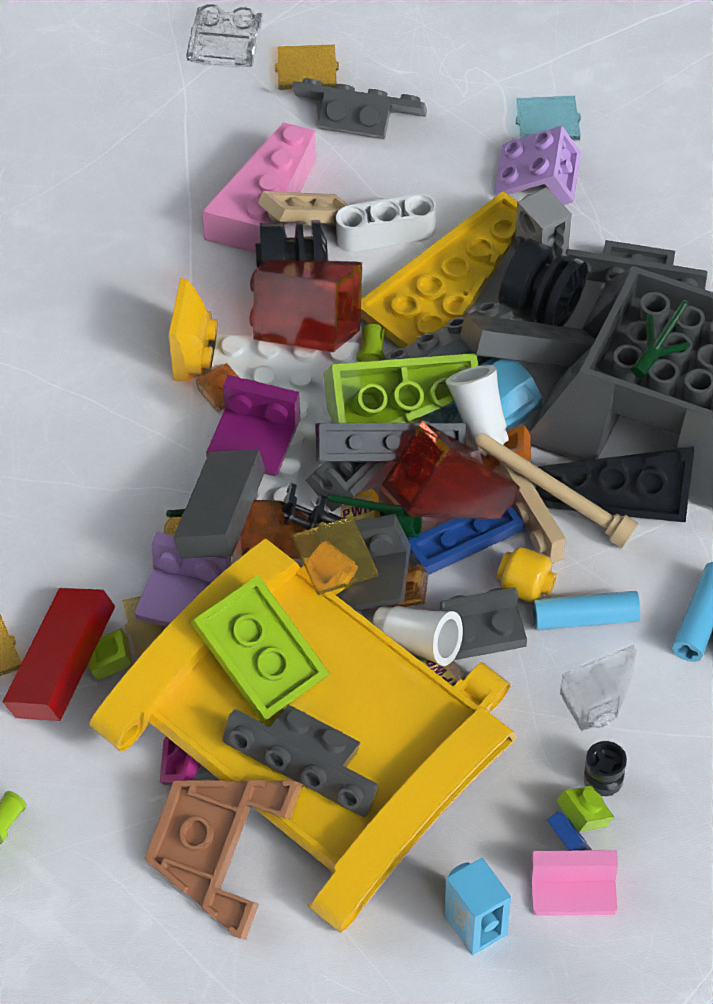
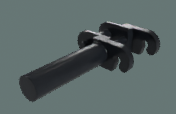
(316, 515)

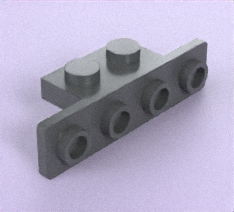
(357, 111)
(621, 256)
(447, 340)
(306, 753)

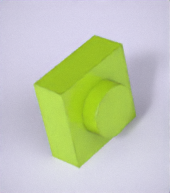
(110, 655)
(585, 808)

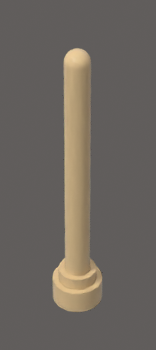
(616, 527)

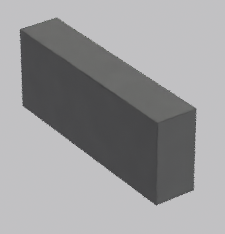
(524, 340)
(219, 504)

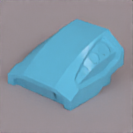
(516, 390)

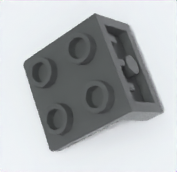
(391, 557)

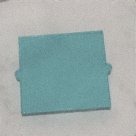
(547, 113)

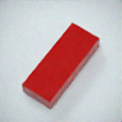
(59, 654)

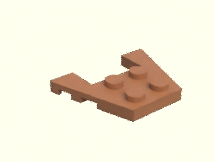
(201, 834)

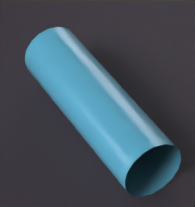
(586, 610)
(698, 620)

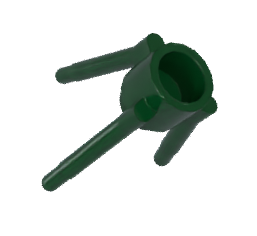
(411, 525)

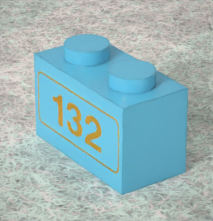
(477, 905)

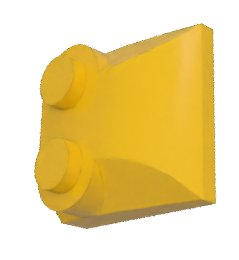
(190, 334)

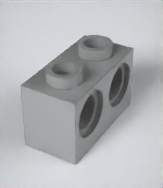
(544, 220)

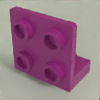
(259, 419)

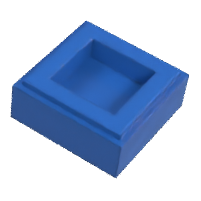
(568, 833)

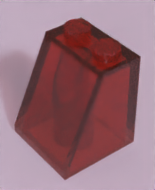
(306, 303)
(448, 479)

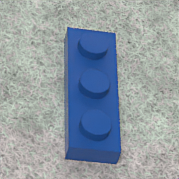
(461, 539)

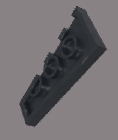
(630, 485)

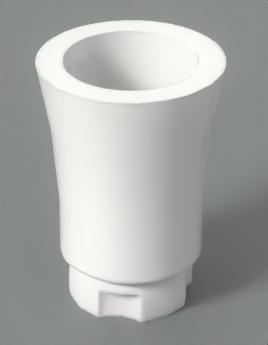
(479, 402)
(422, 632)

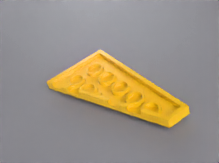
(444, 277)

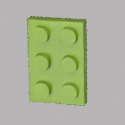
(260, 648)

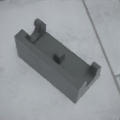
(343, 478)

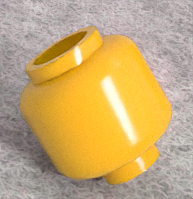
(527, 572)

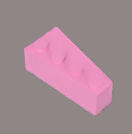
(277, 167)

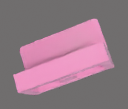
(574, 882)

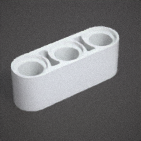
(385, 222)

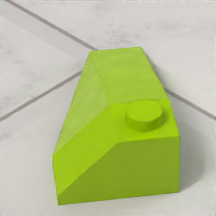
(391, 388)

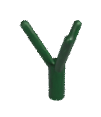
(654, 347)

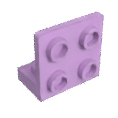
(538, 160)
(175, 581)

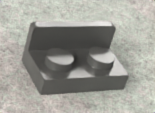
(488, 622)

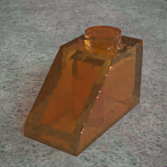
(267, 523)

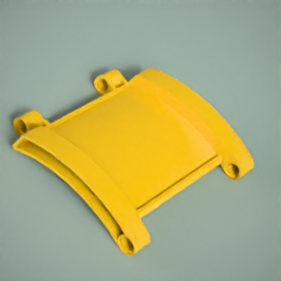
(412, 726)

